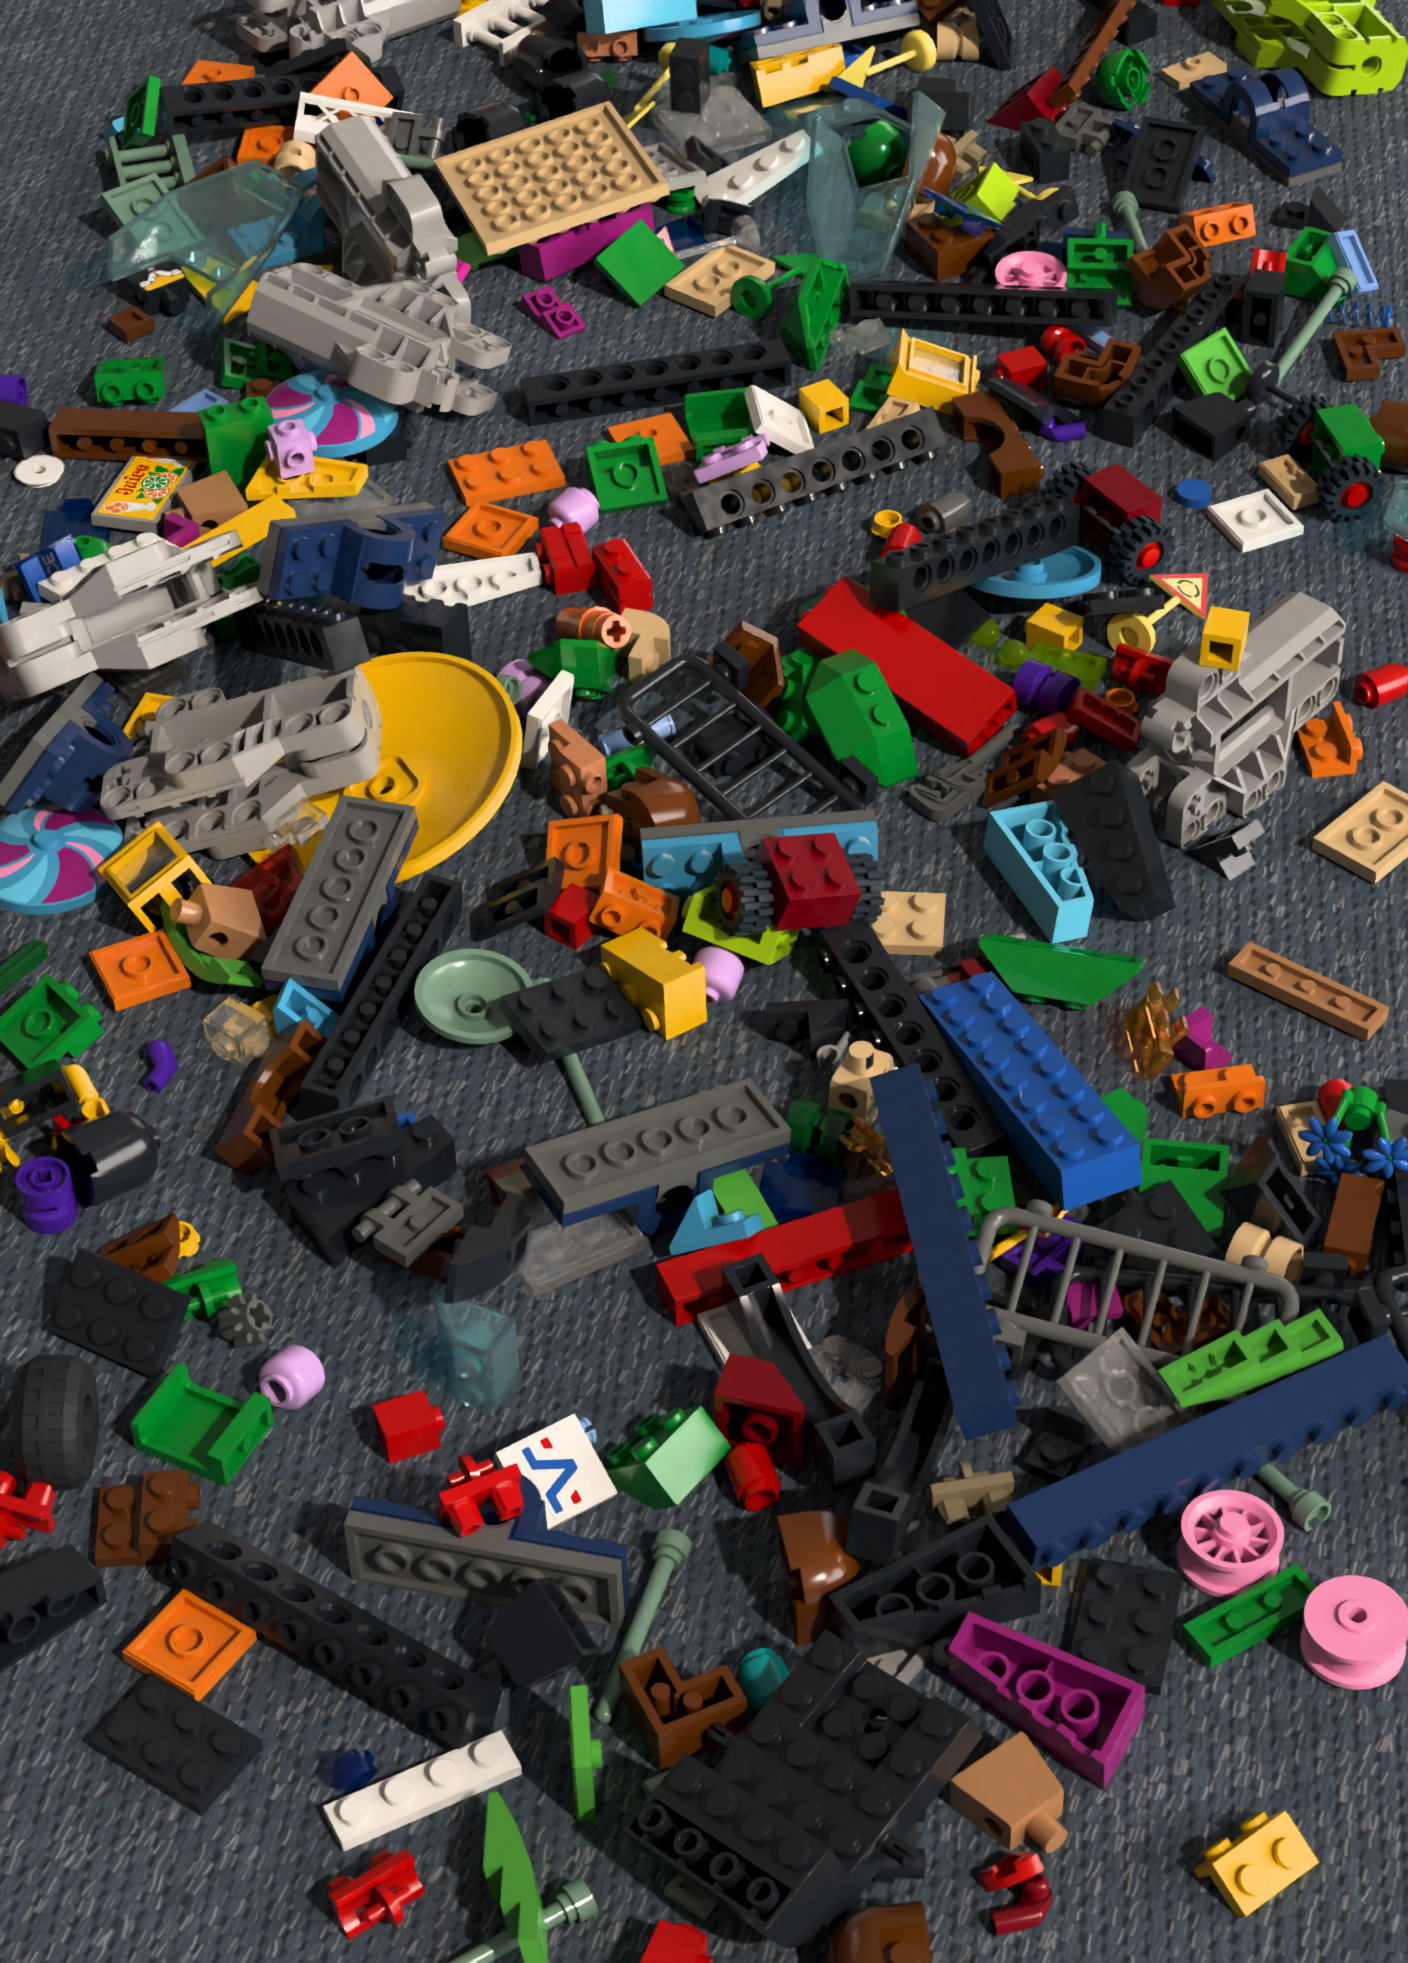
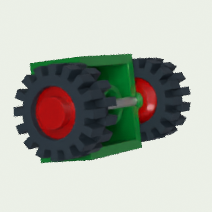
(1341, 452)

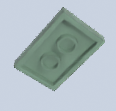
(132, 198)

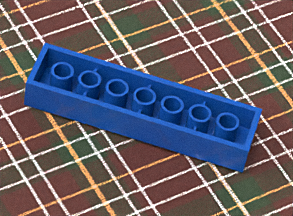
(1035, 1093)

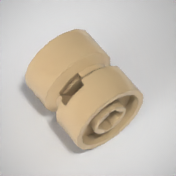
(957, 41)
(294, 157)
(1280, 1253)

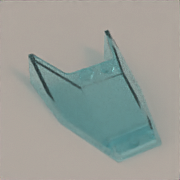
(834, 112)
(866, 222)
(213, 227)

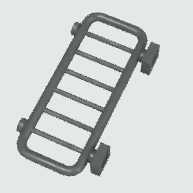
(1038, 1218)

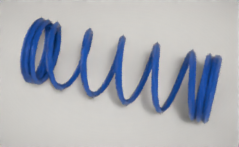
(1386, 317)

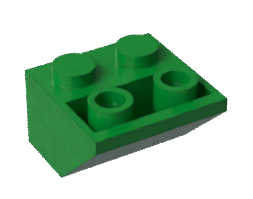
(1310, 265)
(1196, 1172)
(667, 1456)

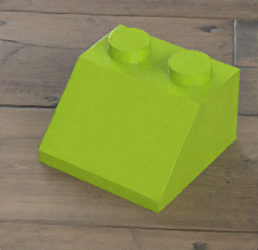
(989, 192)

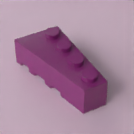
(580, 244)
(1049, 1695)

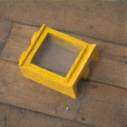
(930, 373)
(148, 868)

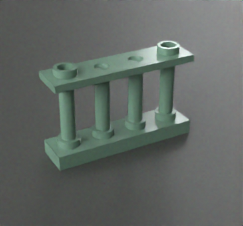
(175, 149)

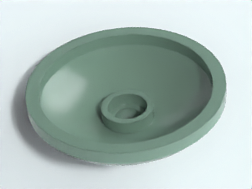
(462, 994)

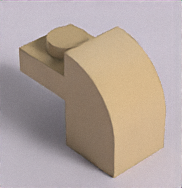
(647, 645)

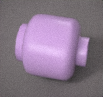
(574, 506)
(722, 973)
(291, 1377)

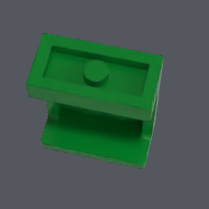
(716, 420)
(236, 438)
(200, 1427)

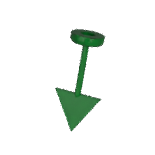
(753, 296)

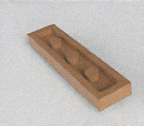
(1308, 991)

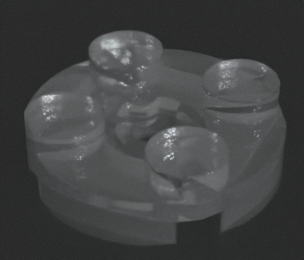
(858, 1364)

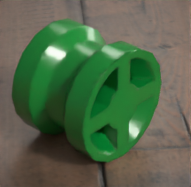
(680, 201)

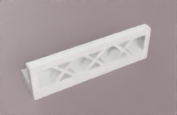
(308, 125)

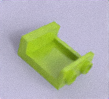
(702, 923)

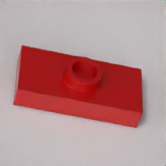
(1104, 719)

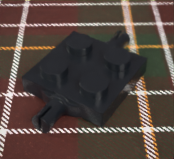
(1161, 1219)

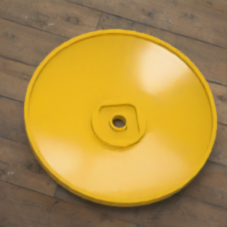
(444, 748)

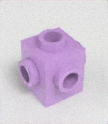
(291, 448)

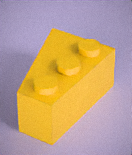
(657, 982)

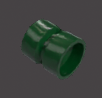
(819, 1130)

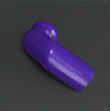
(1062, 433)
(164, 1065)

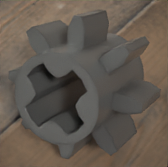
(245, 1320)

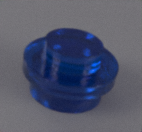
(353, 1770)

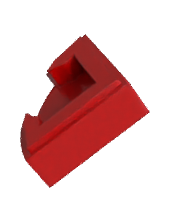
(1024, 1863)

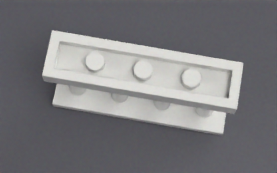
(496, 15)

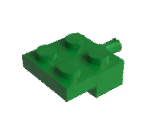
(1101, 264)

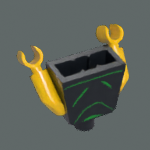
(41, 1096)

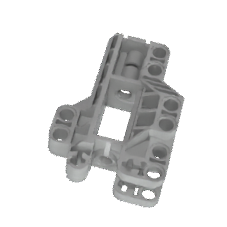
(315, 22)
(384, 213)
(379, 337)
(122, 617)
(1194, 724)
(217, 756)

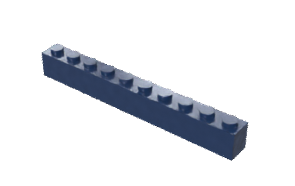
(944, 1254)
(1206, 1453)

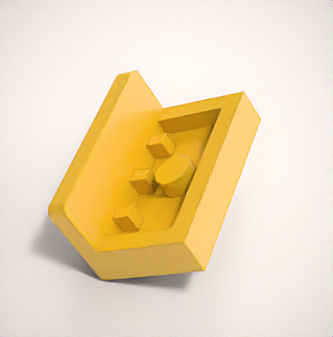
(1257, 1862)

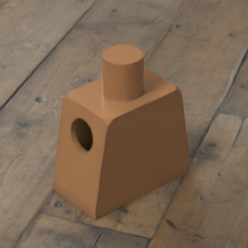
(210, 502)
(221, 921)
(1012, 1796)

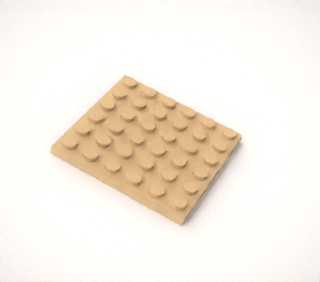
(550, 178)

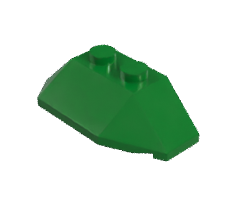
(815, 311)
(588, 660)
(861, 717)
(1057, 970)

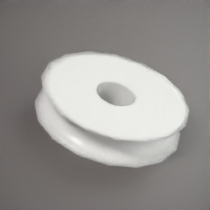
(50, 465)

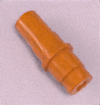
(594, 624)

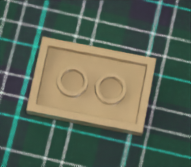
(709, 280)
(1369, 835)
(911, 923)

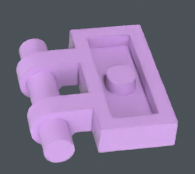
(729, 459)

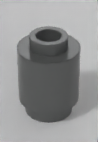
(945, 512)

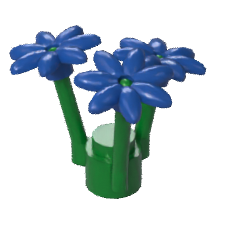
(1358, 1109)

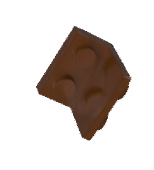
(765, 664)

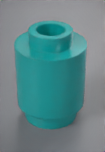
(721, 61)
(761, 1675)

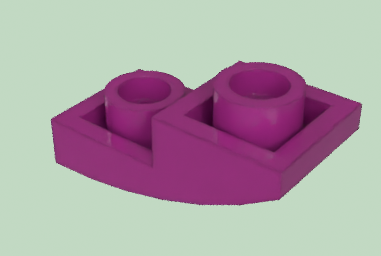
(551, 314)

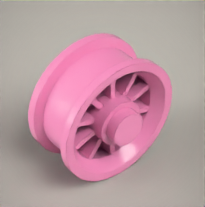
(1031, 269)
(1229, 1542)
(1354, 1632)

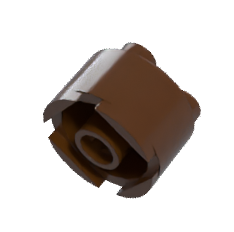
(1392, 425)

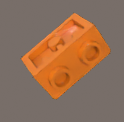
(1221, 222)
(1330, 744)
(631, 903)
(1218, 1091)

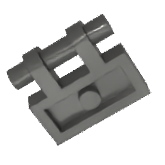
(1086, 127)
(406, 135)
(416, 1227)

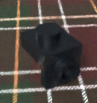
(720, 214)

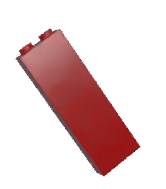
(925, 675)

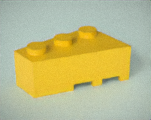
(796, 73)

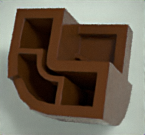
(940, 167)
(1171, 268)
(1094, 378)
(654, 802)
(815, 1567)
(881, 1935)

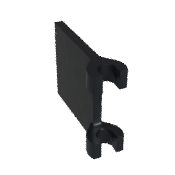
(950, 617)

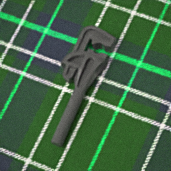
(958, 783)

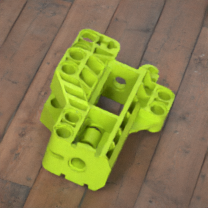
(1349, 45)

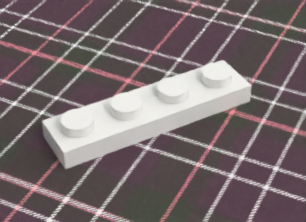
(422, 1790)

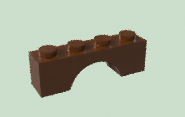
(1012, 466)
(273, 1087)

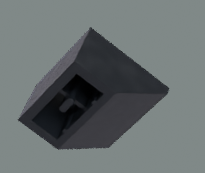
(1269, 1197)

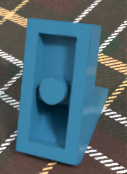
(297, 1003)
(706, 1228)

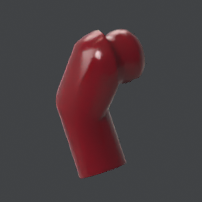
(1029, 1909)

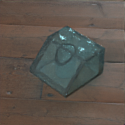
(477, 1351)

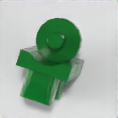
(622, 765)
(208, 1286)

